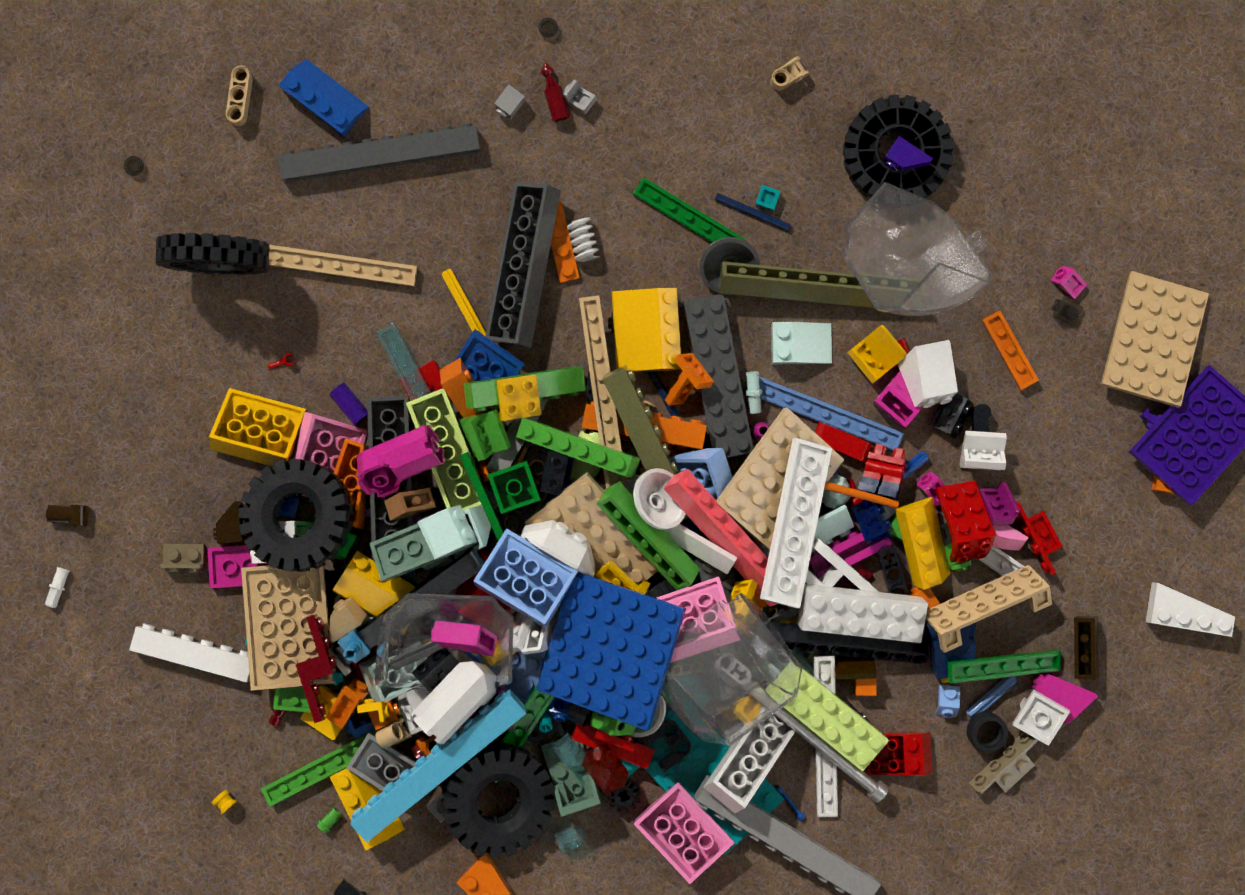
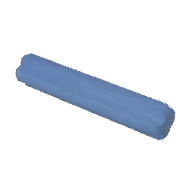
(992, 696)

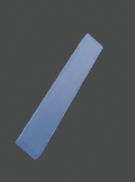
(829, 414)

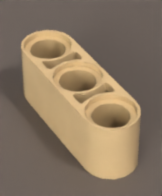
(235, 87)

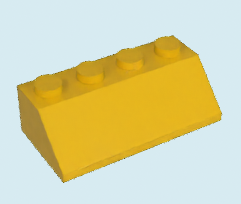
(923, 543)
(364, 585)
(354, 794)

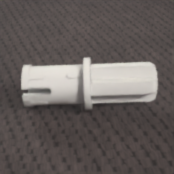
(56, 587)

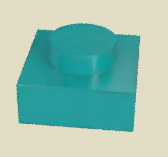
(767, 197)

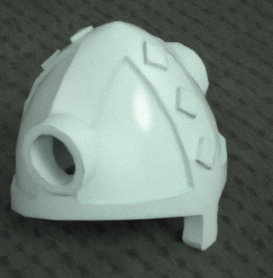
(834, 499)

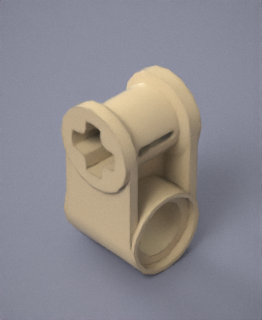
(791, 72)
(392, 734)

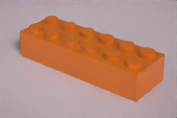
(675, 432)

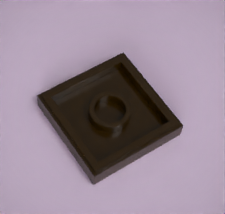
(854, 668)

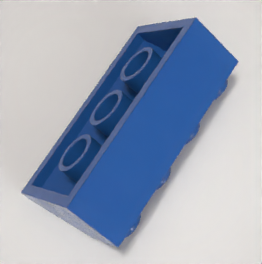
(323, 97)

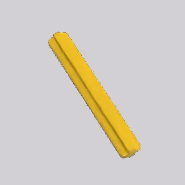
(462, 301)

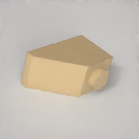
(345, 618)

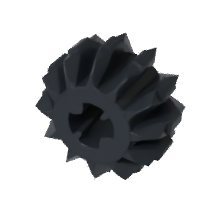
(630, 792)

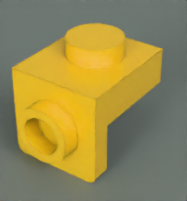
(370, 705)

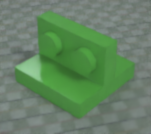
(485, 434)

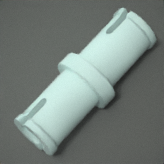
(753, 392)

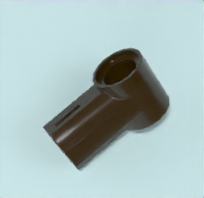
(68, 514)

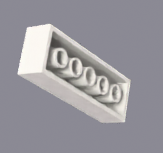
(862, 613)
(748, 764)

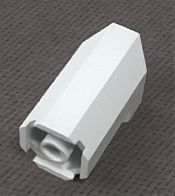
(455, 700)

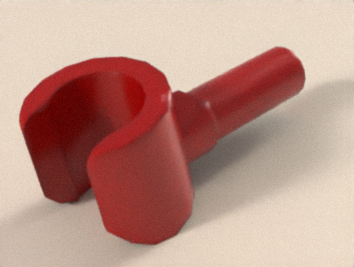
(281, 362)
(853, 500)

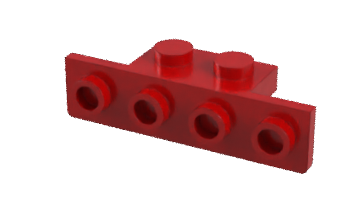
(1042, 537)
(621, 745)

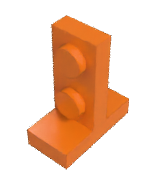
(692, 376)
(347, 702)

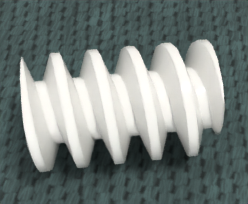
(582, 240)

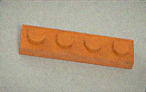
(563, 249)
(1010, 350)

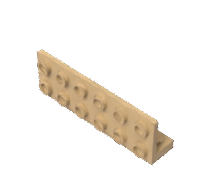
(985, 601)

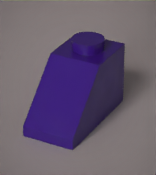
(905, 156)

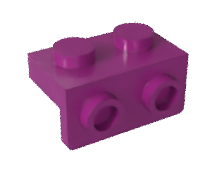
(1000, 504)

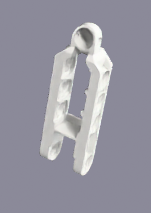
(837, 570)

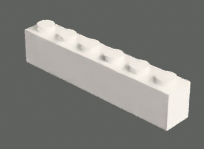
(191, 653)

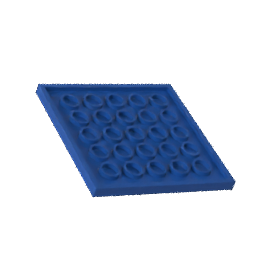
(611, 650)

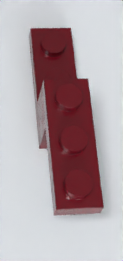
(316, 668)

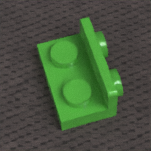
(291, 699)

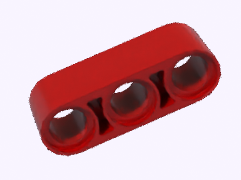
(843, 442)

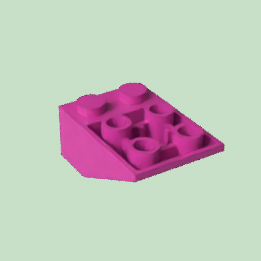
(897, 402)

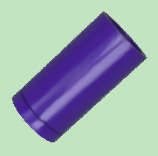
(349, 404)

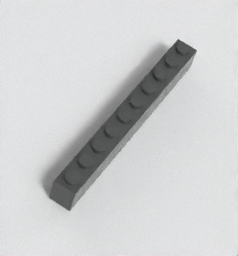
(379, 153)

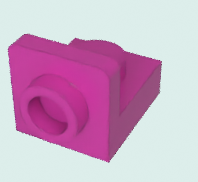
(1069, 281)
(928, 484)

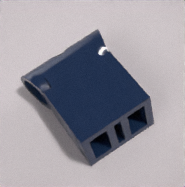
(940, 660)

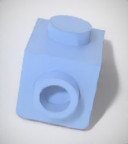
(948, 701)

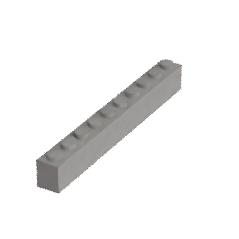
(793, 845)

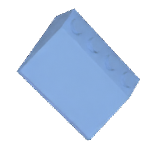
(709, 468)
(525, 578)

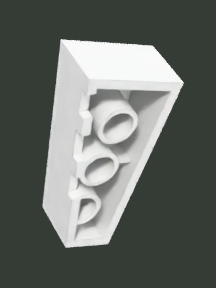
(1181, 611)

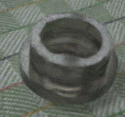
(548, 27)
(133, 166)

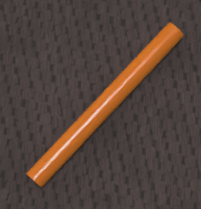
(861, 495)

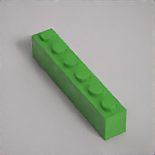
(550, 384)
(578, 447)
(652, 542)

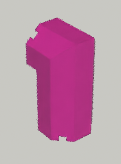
(398, 459)

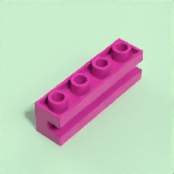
(850, 550)

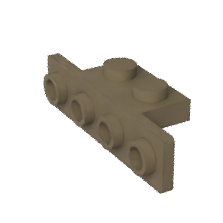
(1007, 766)

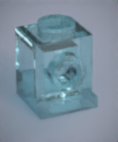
(568, 752)
(570, 837)

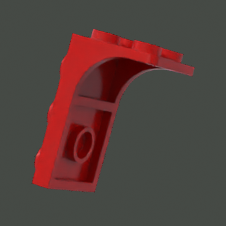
(967, 521)

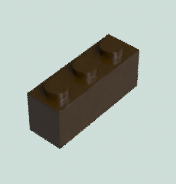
(1086, 647)

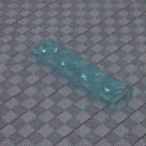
(403, 362)

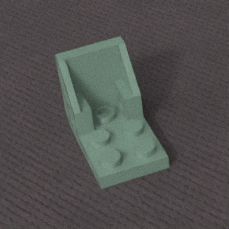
(404, 553)
(573, 786)

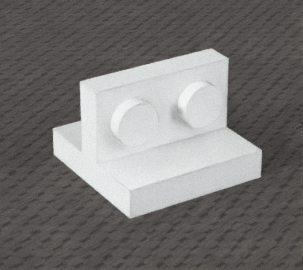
(983, 450)
(1040, 717)

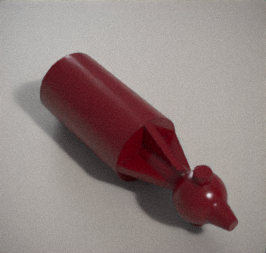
(554, 96)

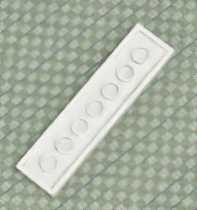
(796, 523)

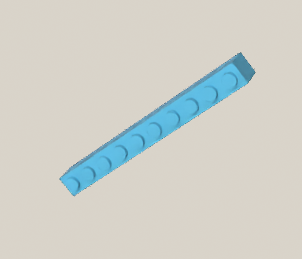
(438, 765)

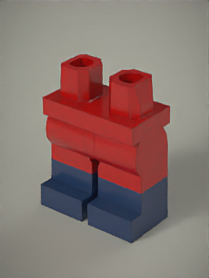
(884, 473)

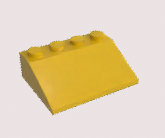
(646, 329)
(256, 428)

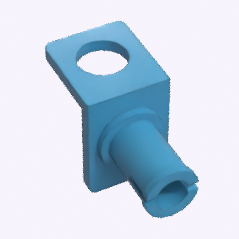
(353, 646)

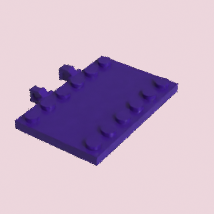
(1196, 441)

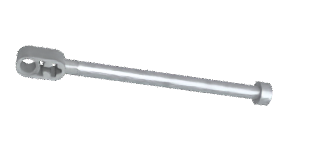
(876, 790)

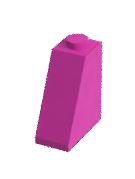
(464, 637)
(1064, 693)

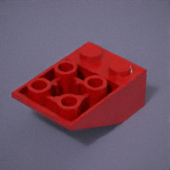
(903, 755)

